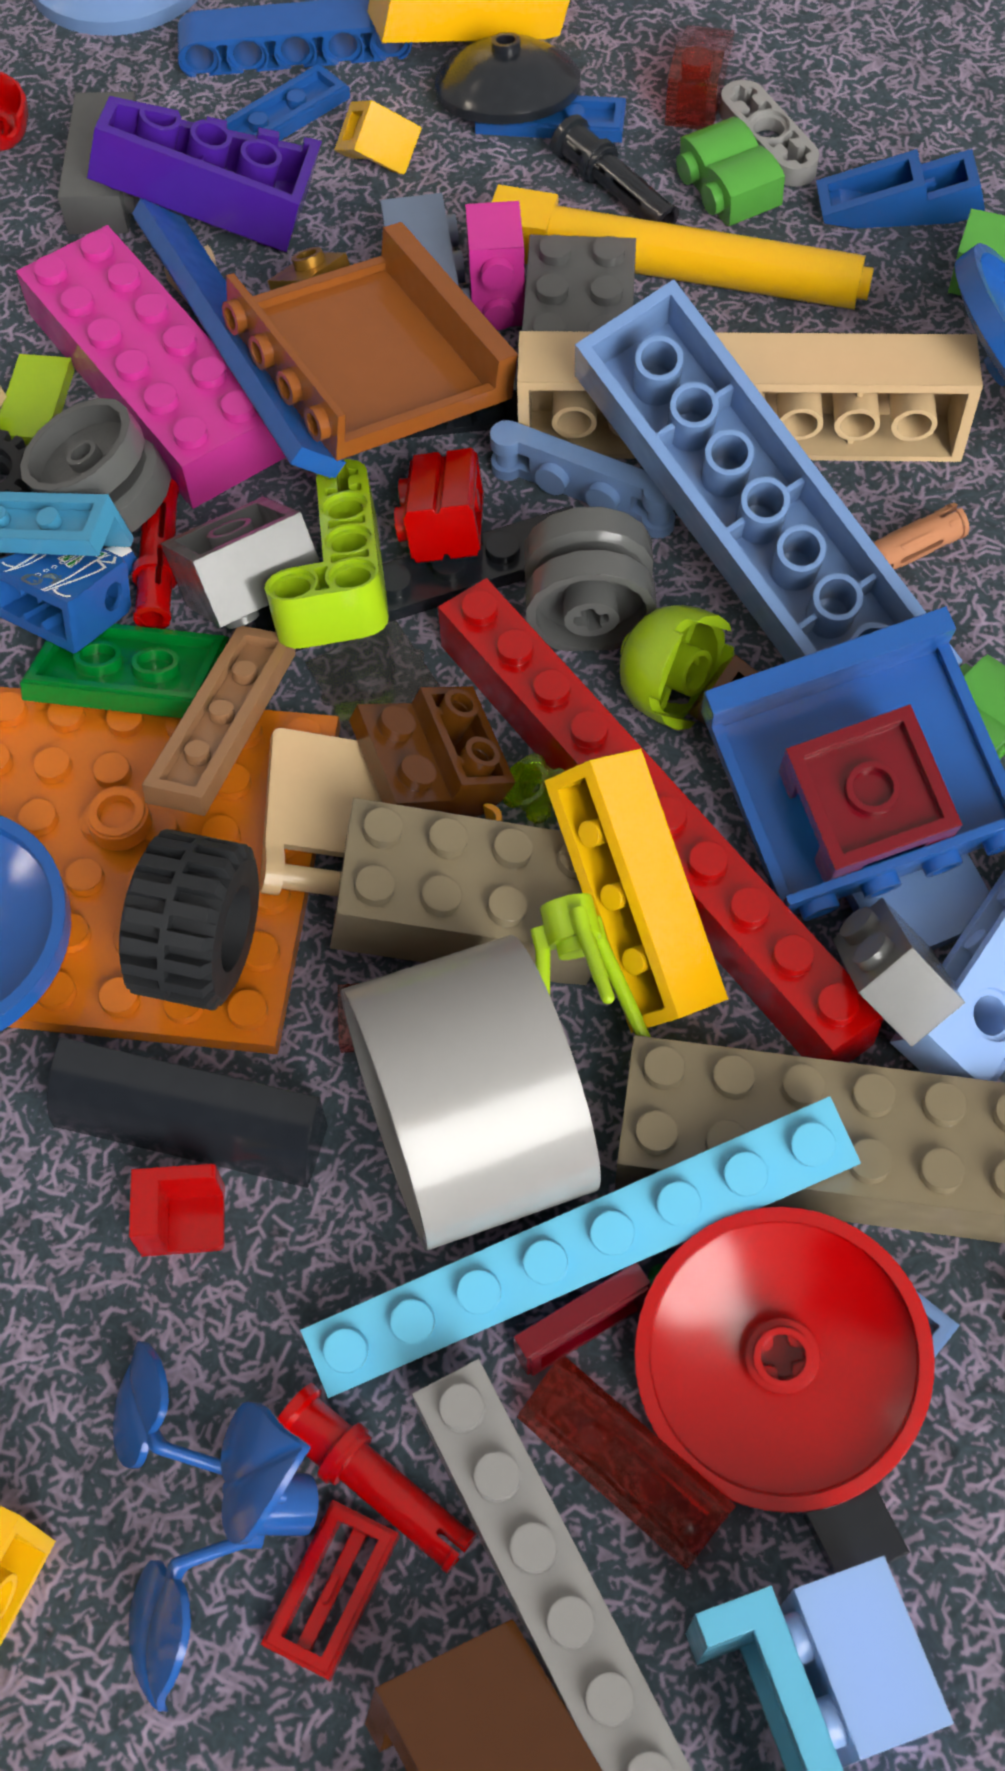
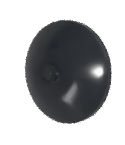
(507, 80)

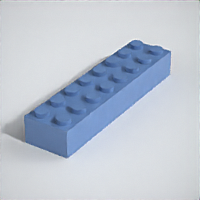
(739, 478)

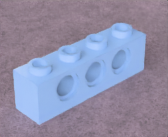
(978, 971)

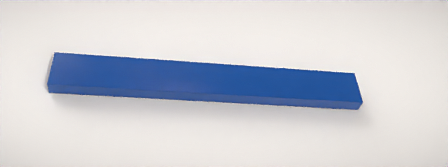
(205, 293)

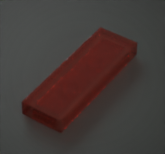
(626, 1462)

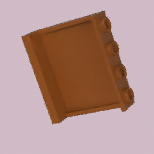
(374, 347)

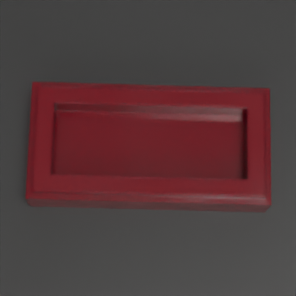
(581, 1320)

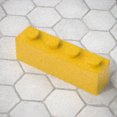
(465, 19)
(637, 884)

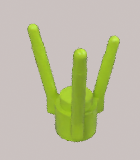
(578, 932)

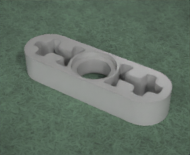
(768, 115)

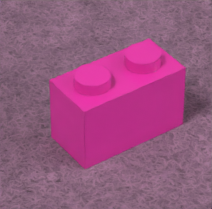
(496, 261)

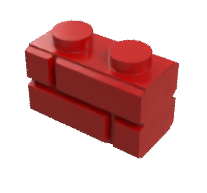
(441, 506)

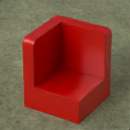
(177, 1210)

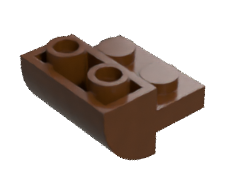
(433, 751)

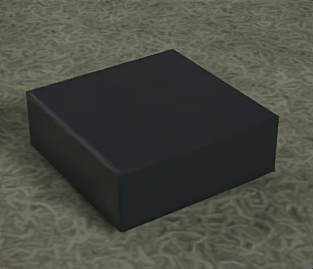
(856, 1532)

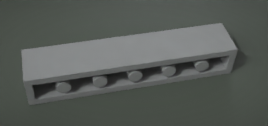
(545, 1575)

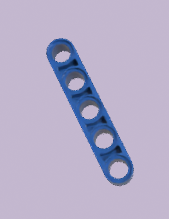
(280, 37)

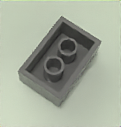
(577, 282)

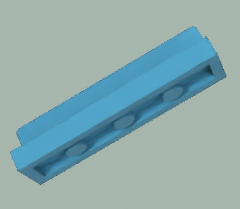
(60, 524)

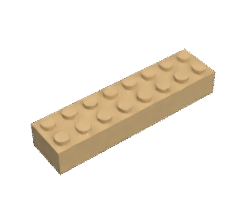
(831, 391)

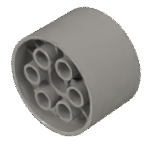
(473, 1090)

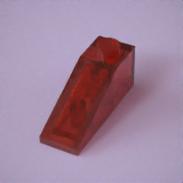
(697, 76)

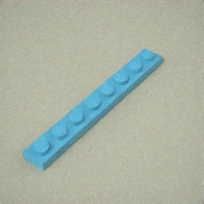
(579, 1246)

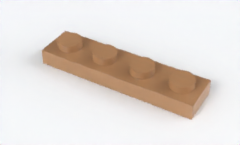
(218, 722)

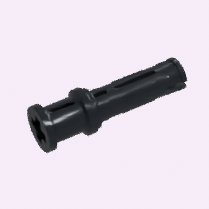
(599, 163)

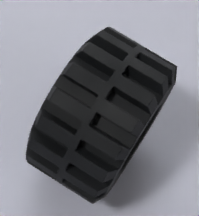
(189, 919)

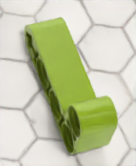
(347, 590)

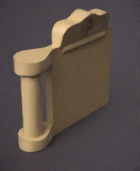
(309, 807)

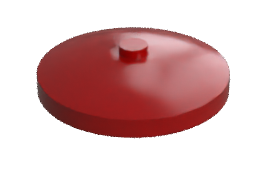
(785, 1359)

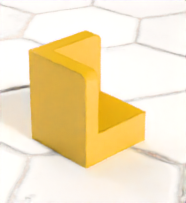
(378, 136)

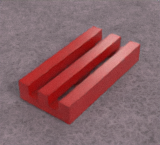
(337, 1645)

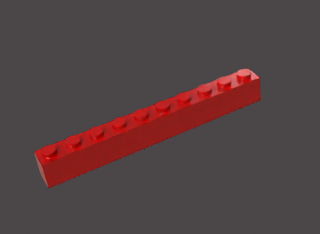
(743, 919)

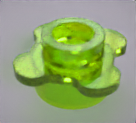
(527, 774)

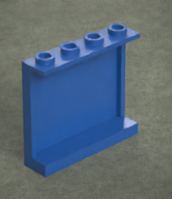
(835, 689)

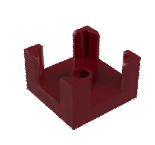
(870, 792)

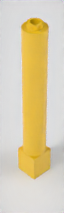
(704, 254)

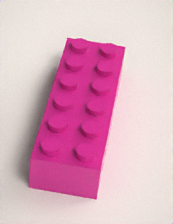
(152, 358)

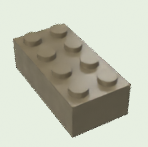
(446, 882)

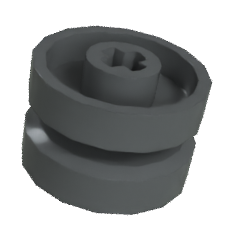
(98, 451)
(588, 578)

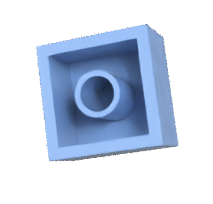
(864, 1661)

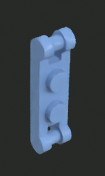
(579, 473)

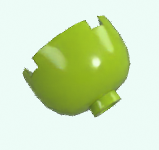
(668, 651)

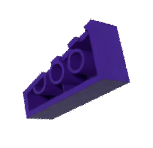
(204, 169)

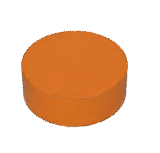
(118, 818)

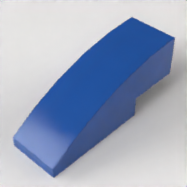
(902, 192)

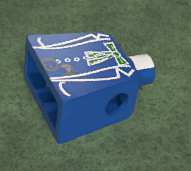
(66, 595)

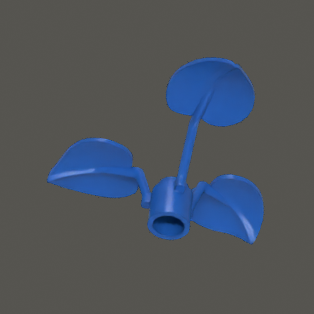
(258, 1500)

